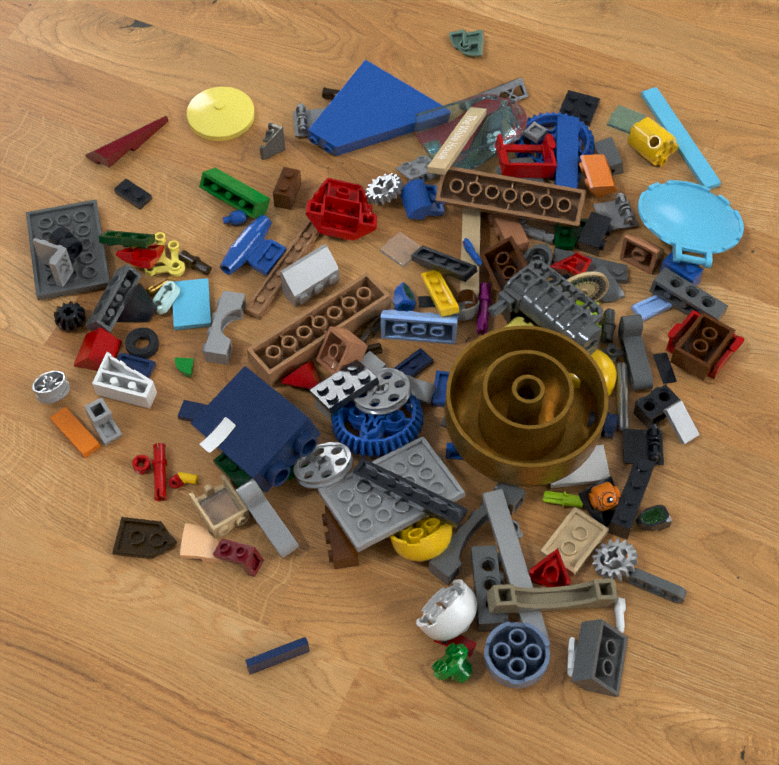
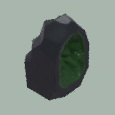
(654, 518)

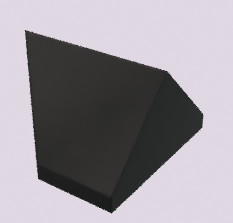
(139, 307)

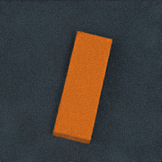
(75, 432)

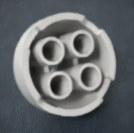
(455, 619)

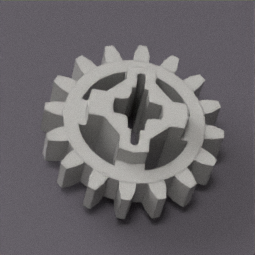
(384, 189)
(615, 559)

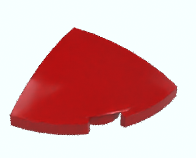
(141, 257)

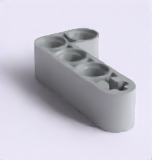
(267, 518)

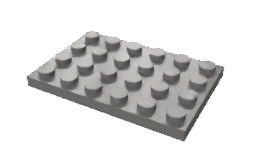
(373, 515)

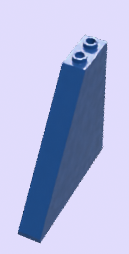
(368, 111)

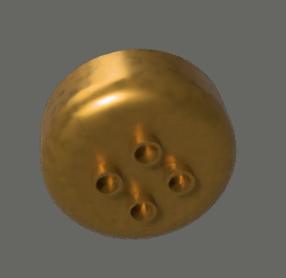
(517, 407)

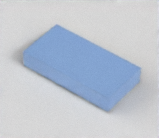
(651, 307)

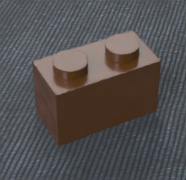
(287, 188)

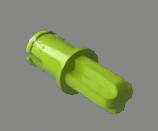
(562, 499)

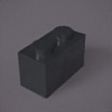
(594, 234)

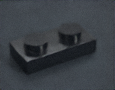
(133, 194)

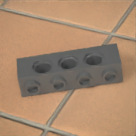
(685, 295)
(114, 299)
(486, 557)

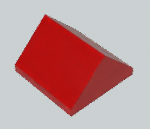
(95, 347)

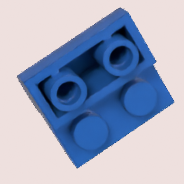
(420, 200)

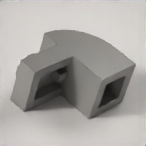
(102, 421)

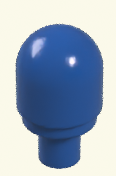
(236, 218)

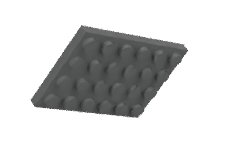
(89, 267)

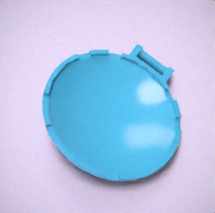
(690, 220)

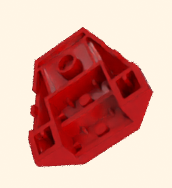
(341, 210)

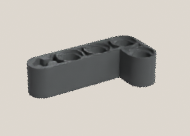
(634, 352)

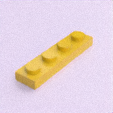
(440, 293)

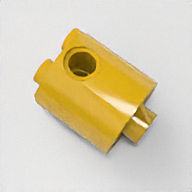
(652, 141)

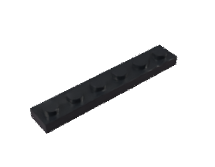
(409, 492)

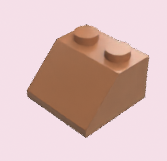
(641, 253)
(340, 349)

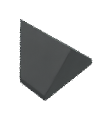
(274, 141)

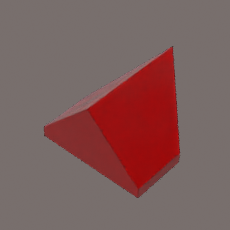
(572, 265)
(305, 376)
(550, 571)

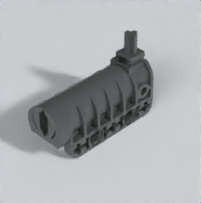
(551, 307)

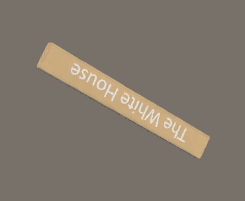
(456, 141)

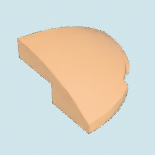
(198, 544)

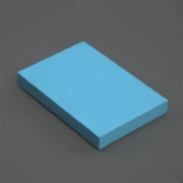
(192, 305)

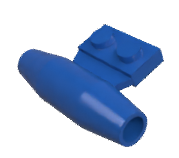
(252, 247)

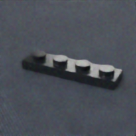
(444, 263)

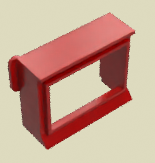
(527, 170)
(679, 330)

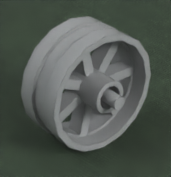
(51, 387)

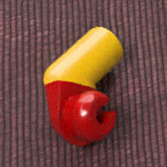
(182, 478)

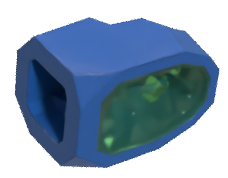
(403, 298)

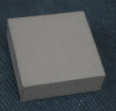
(535, 132)

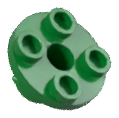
(453, 664)

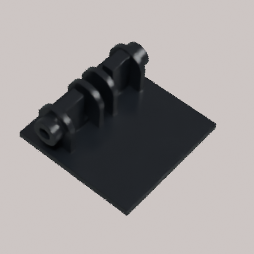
(644, 444)

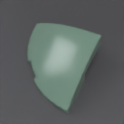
(468, 43)

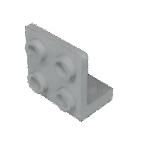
(55, 257)

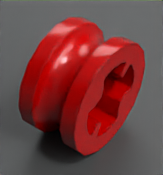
(137, 468)

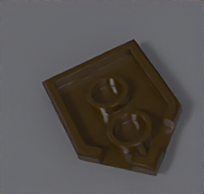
(142, 538)

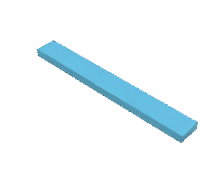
(687, 147)

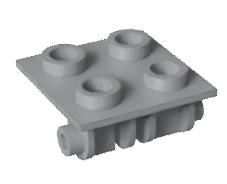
(304, 119)
(417, 169)
(619, 211)

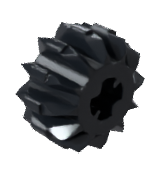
(69, 316)

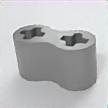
(421, 389)

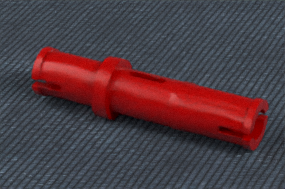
(159, 464)

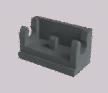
(611, 153)

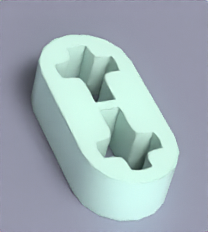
(165, 297)

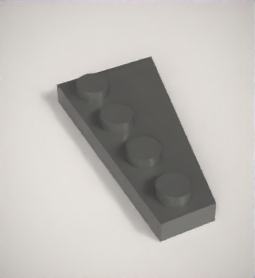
(617, 270)

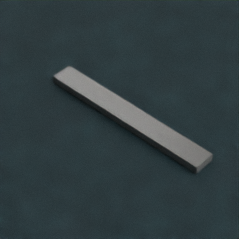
(510, 551)

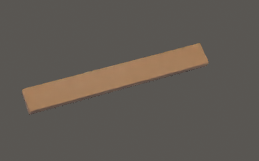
(272, 284)

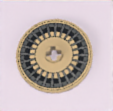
(591, 284)

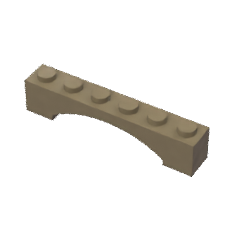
(521, 599)

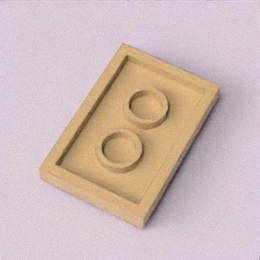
(575, 540)

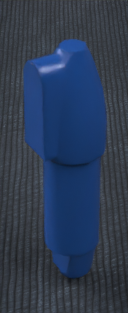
(470, 250)

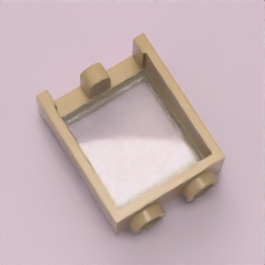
(220, 508)

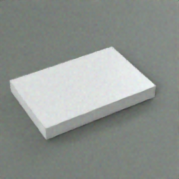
(591, 471)

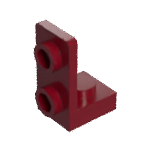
(241, 554)

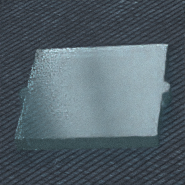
(624, 119)

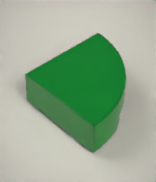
(185, 366)

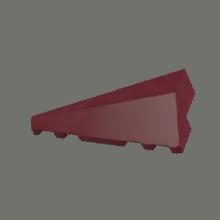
(113, 151)

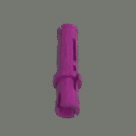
(483, 313)

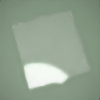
(400, 249)

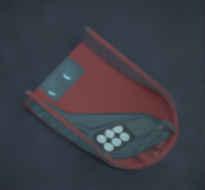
(501, 117)

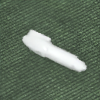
(619, 609)
(571, 655)

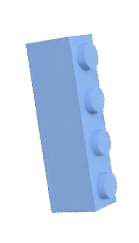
(418, 326)

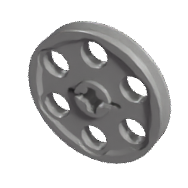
(384, 392)
(323, 465)

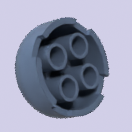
(516, 654)

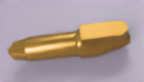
(153, 290)

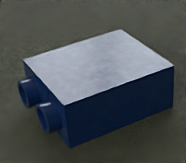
(267, 430)

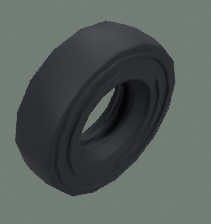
(140, 333)

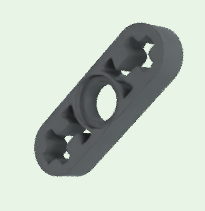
(657, 586)

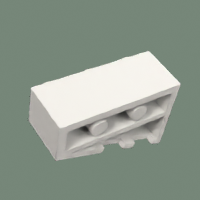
(123, 384)

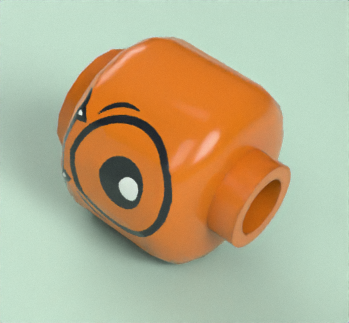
(604, 496)

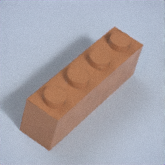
(508, 226)

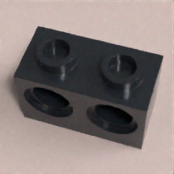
(654, 403)

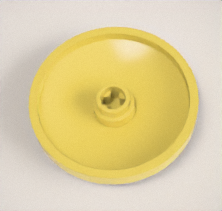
(220, 113)

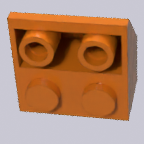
(597, 174)

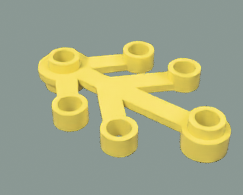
(169, 265)

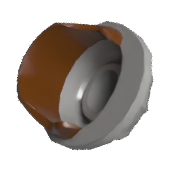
(467, 305)

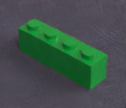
(234, 192)

